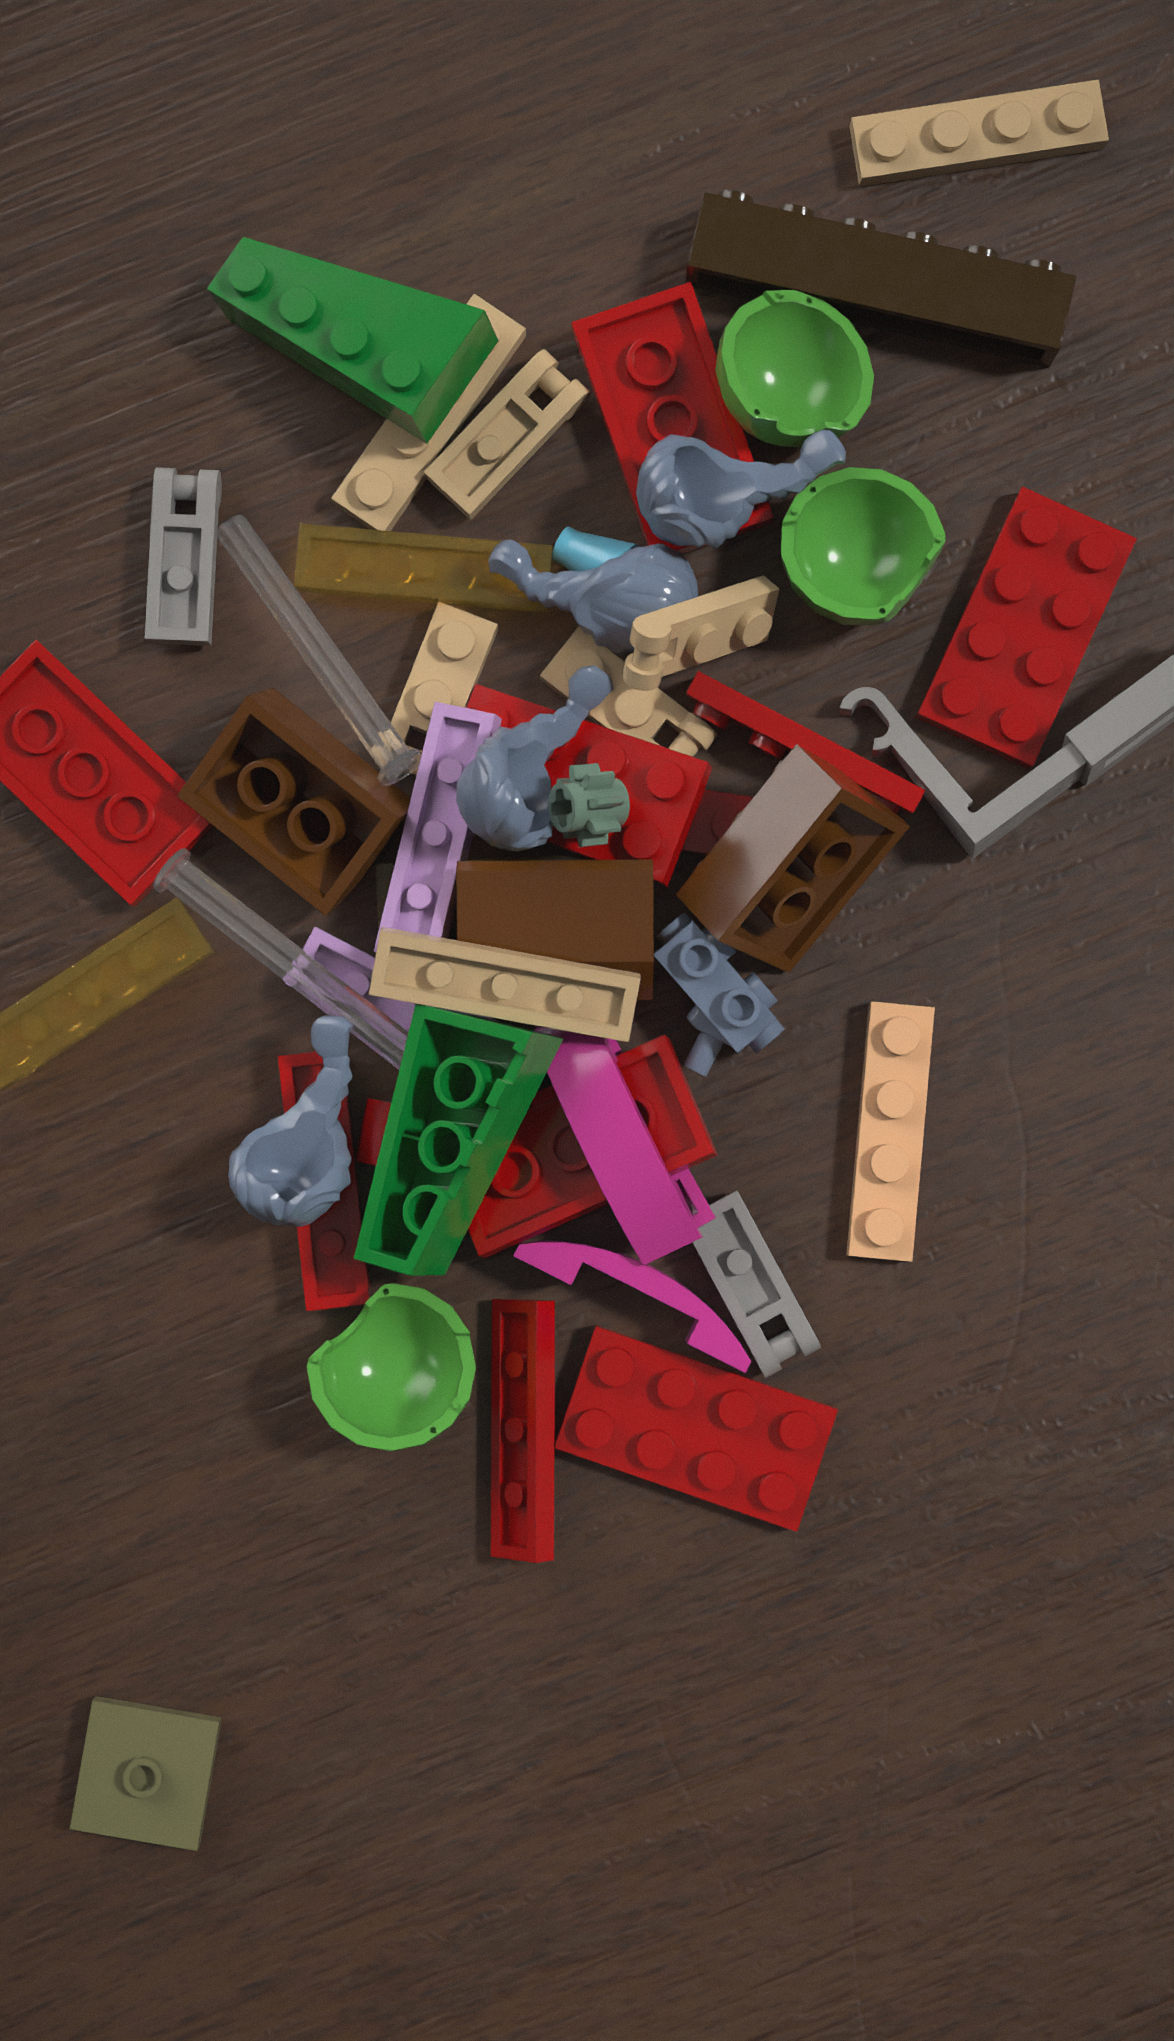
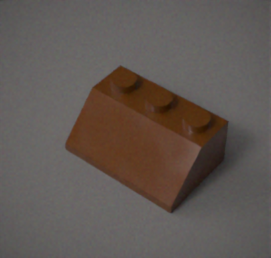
(296, 799)
(791, 860)
(562, 911)

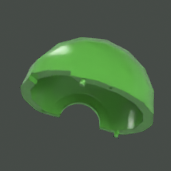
(793, 368)
(859, 544)
(395, 1371)

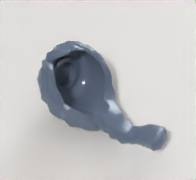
(705, 497)
(607, 596)
(507, 784)
(300, 1159)

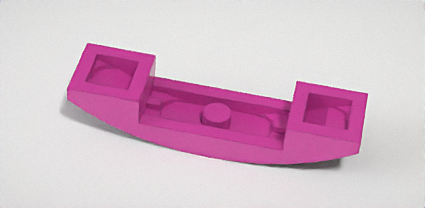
(619, 1146)
(708, 1330)

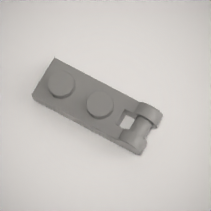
(182, 558)
(752, 1284)

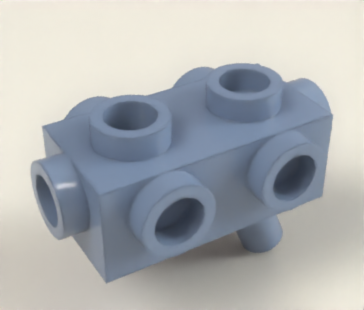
(725, 1004)

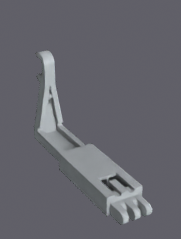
(1085, 755)

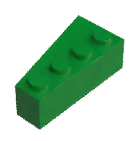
(361, 333)
(446, 1134)

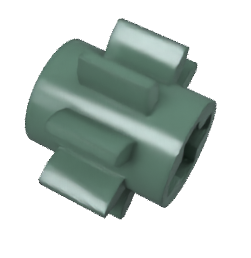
(588, 805)

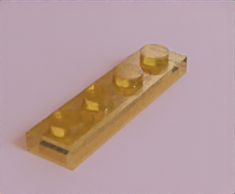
(409, 567)
(98, 989)

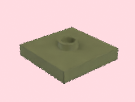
(146, 1773)

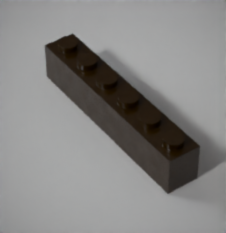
(883, 278)

